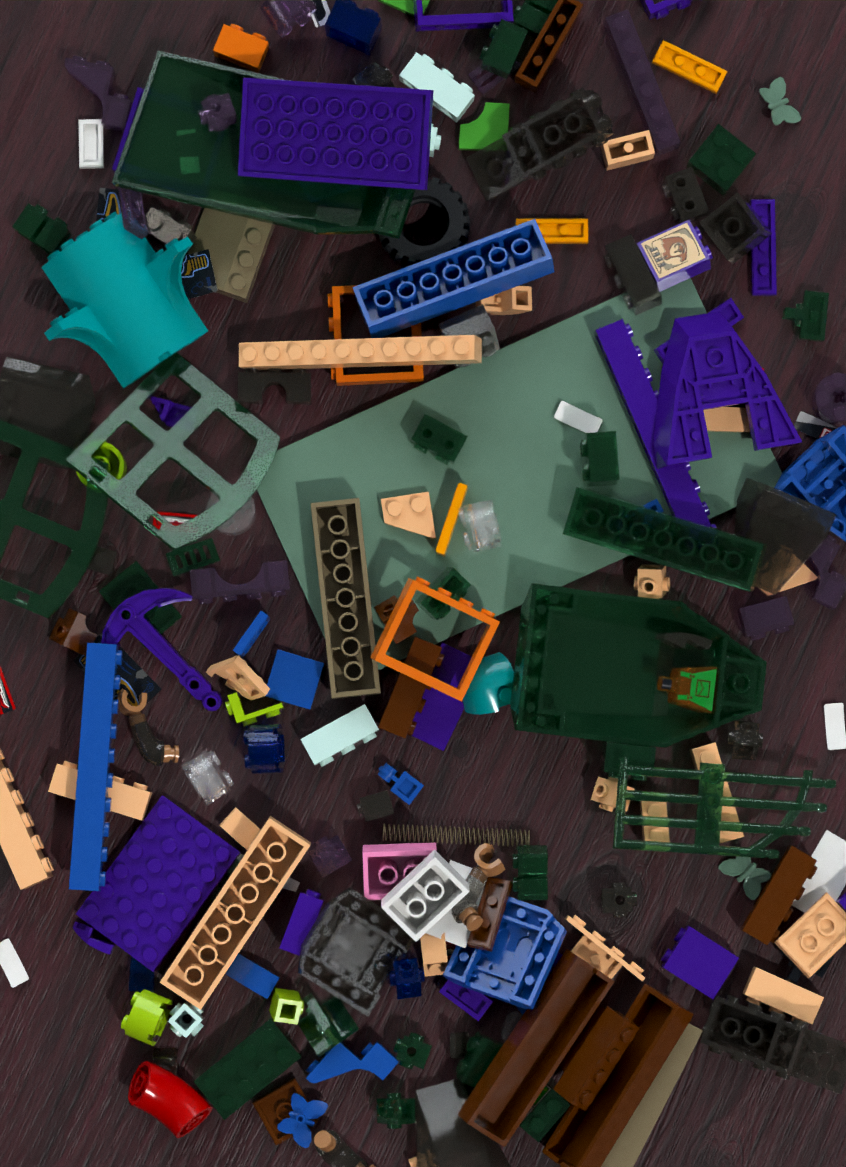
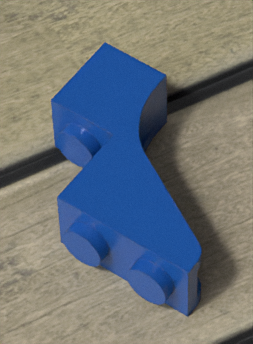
(342, 1060)

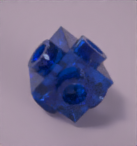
(407, 978)

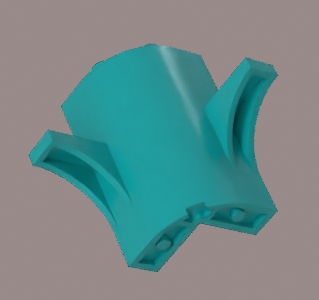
(123, 298)

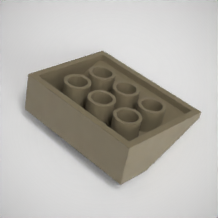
(234, 248)

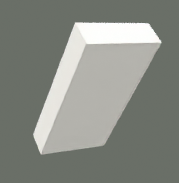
(91, 144)

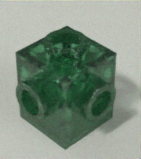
(419, 1057)
(395, 1110)

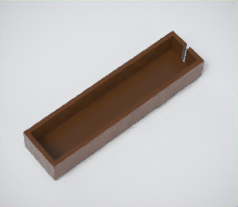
(535, 1048)
(589, 1135)

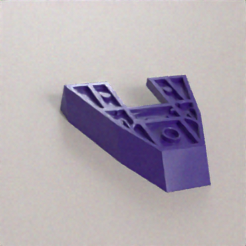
(709, 370)

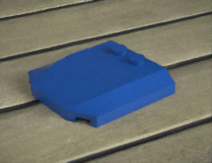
(519, 959)

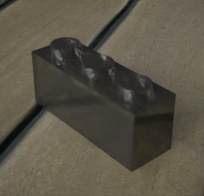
(632, 275)

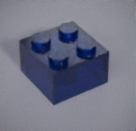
(353, 26)

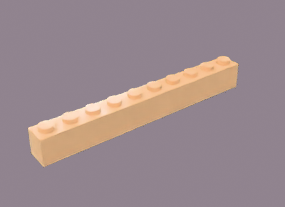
(361, 352)

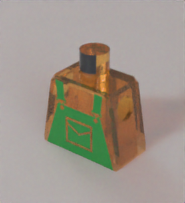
(690, 688)

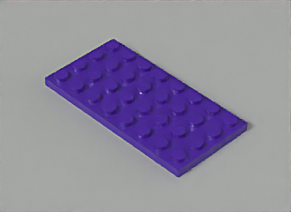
(335, 133)

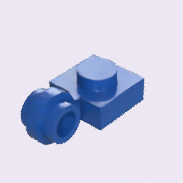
(405, 786)

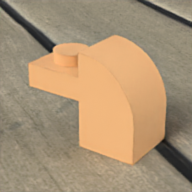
(509, 302)
(434, 954)

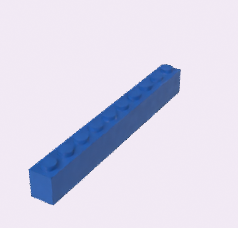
(94, 767)

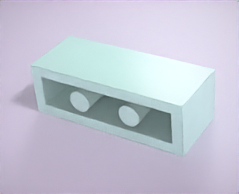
(448, 95)
(340, 736)

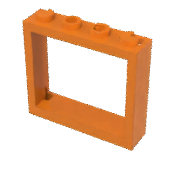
(362, 379)
(442, 595)

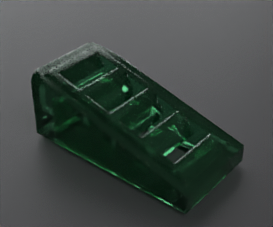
(181, 552)

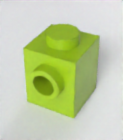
(286, 1006)

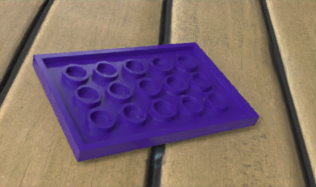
(158, 883)

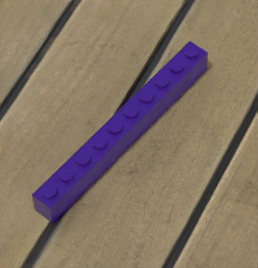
(641, 404)

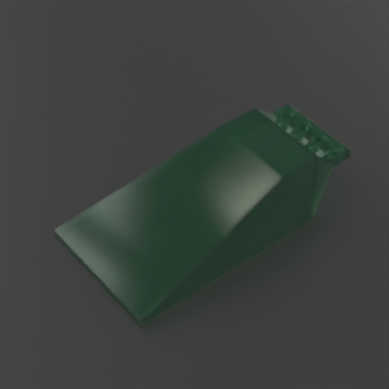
(184, 162)

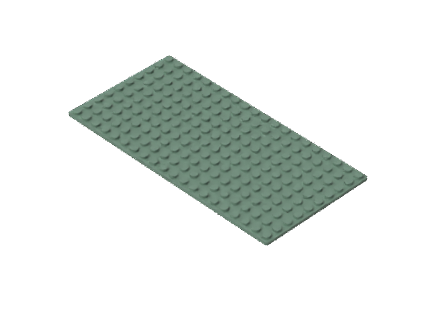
(510, 456)

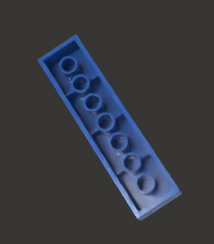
(454, 279)

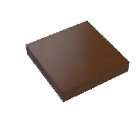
(276, 1107)

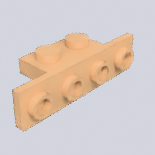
(593, 951)

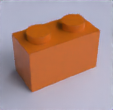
(241, 47)

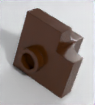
(406, 626)
(73, 632)

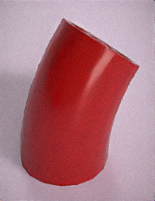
(167, 1099)

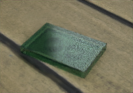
(131, 582)

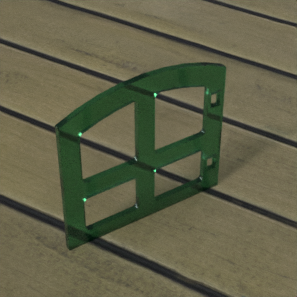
(169, 446)
(12, 514)

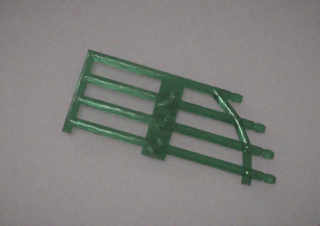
(709, 809)

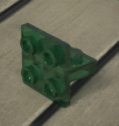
(326, 1024)

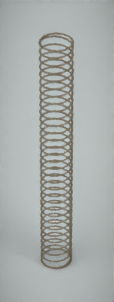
(527, 839)

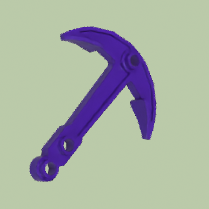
(154, 641)

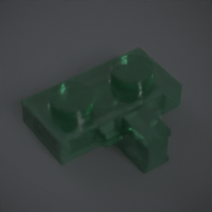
(810, 315)

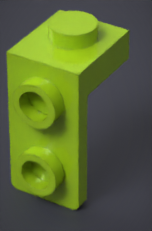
(235, 708)

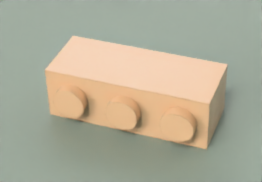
(782, 996)

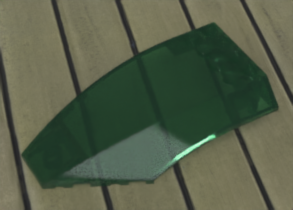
(594, 668)

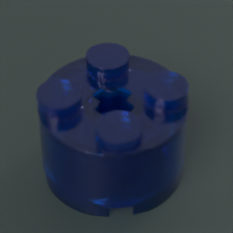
(265, 749)

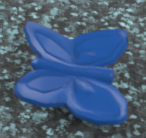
(300, 1117)

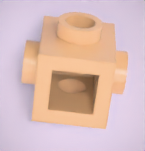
(651, 581)
(606, 793)

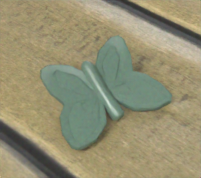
(778, 110)
(752, 875)

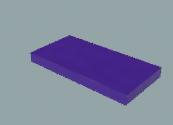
(440, 710)

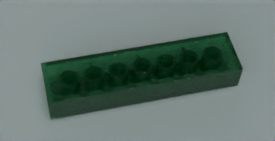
(665, 539)

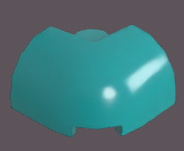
(490, 686)

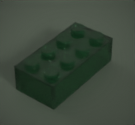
(248, 1068)

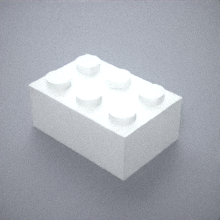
(425, 895)

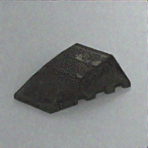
(446, 1138)

